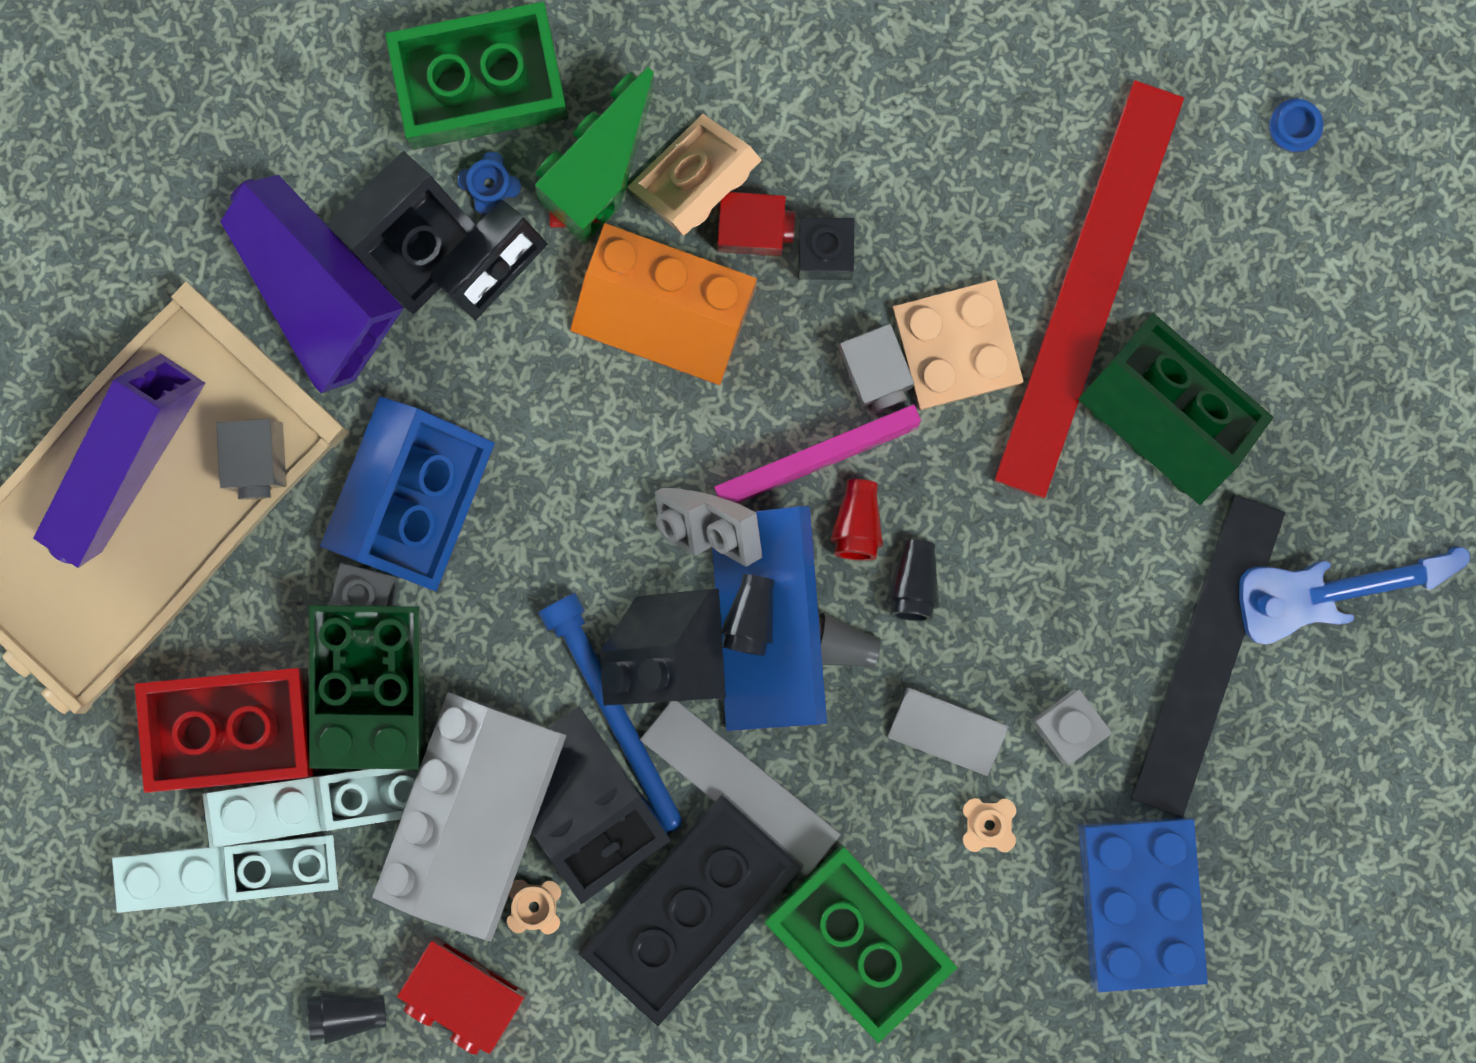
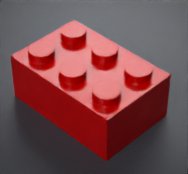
(224, 729)

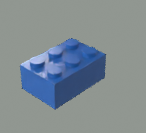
(1142, 904)

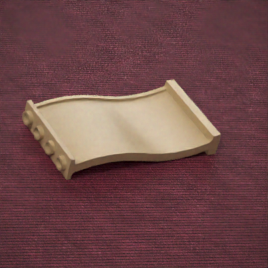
(95, 620)

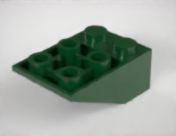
(366, 687)

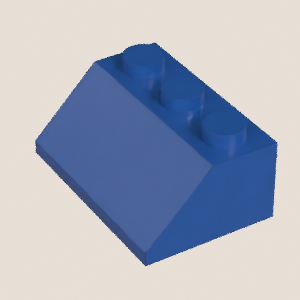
(407, 493)

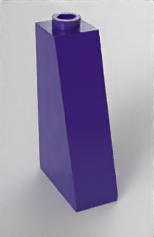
(310, 280)
(116, 458)

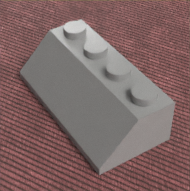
(469, 817)

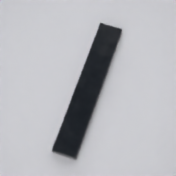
(1205, 659)

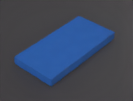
(788, 681)

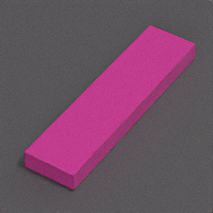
(820, 455)

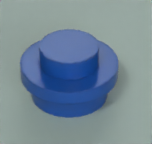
(1296, 125)

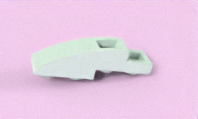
(306, 805)
(224, 873)

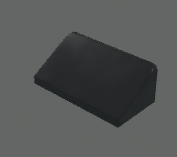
(488, 259)

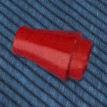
(858, 523)

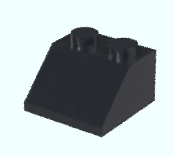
(402, 229)
(665, 650)

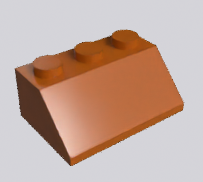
(662, 304)

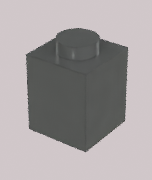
(251, 457)

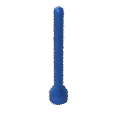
(566, 621)

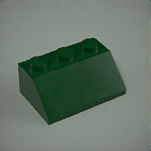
(1176, 409)

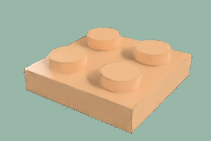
(694, 174)
(957, 345)

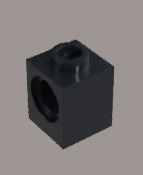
(826, 248)

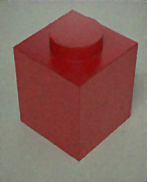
(754, 224)

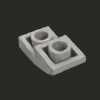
(705, 521)

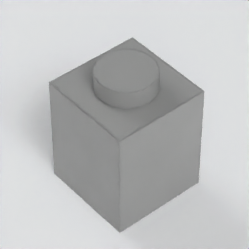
(877, 368)
(1071, 727)

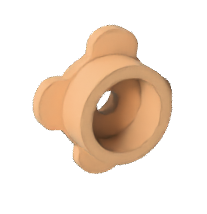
(1000, 836)
(523, 918)

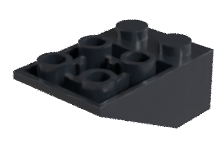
(593, 813)

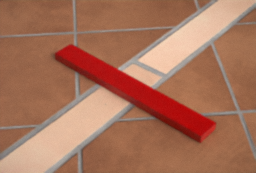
(1088, 289)

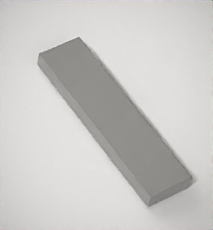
(720, 768)

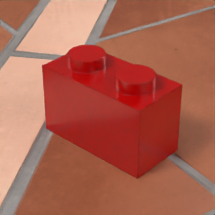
(460, 997)

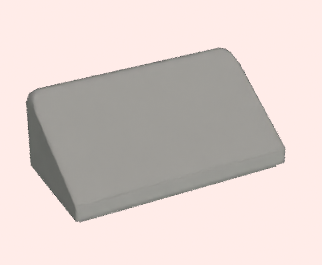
(947, 731)

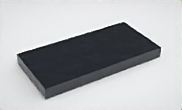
(690, 909)

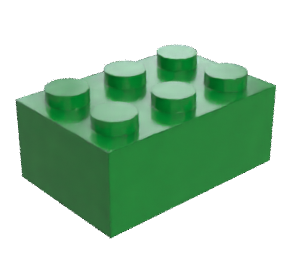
(477, 75)
(860, 943)

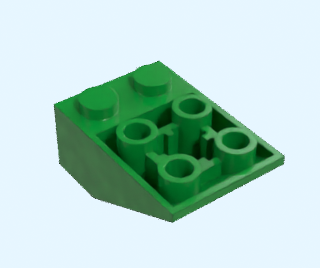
(596, 169)

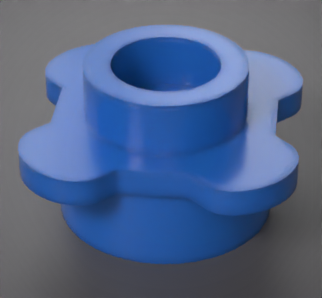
(489, 168)

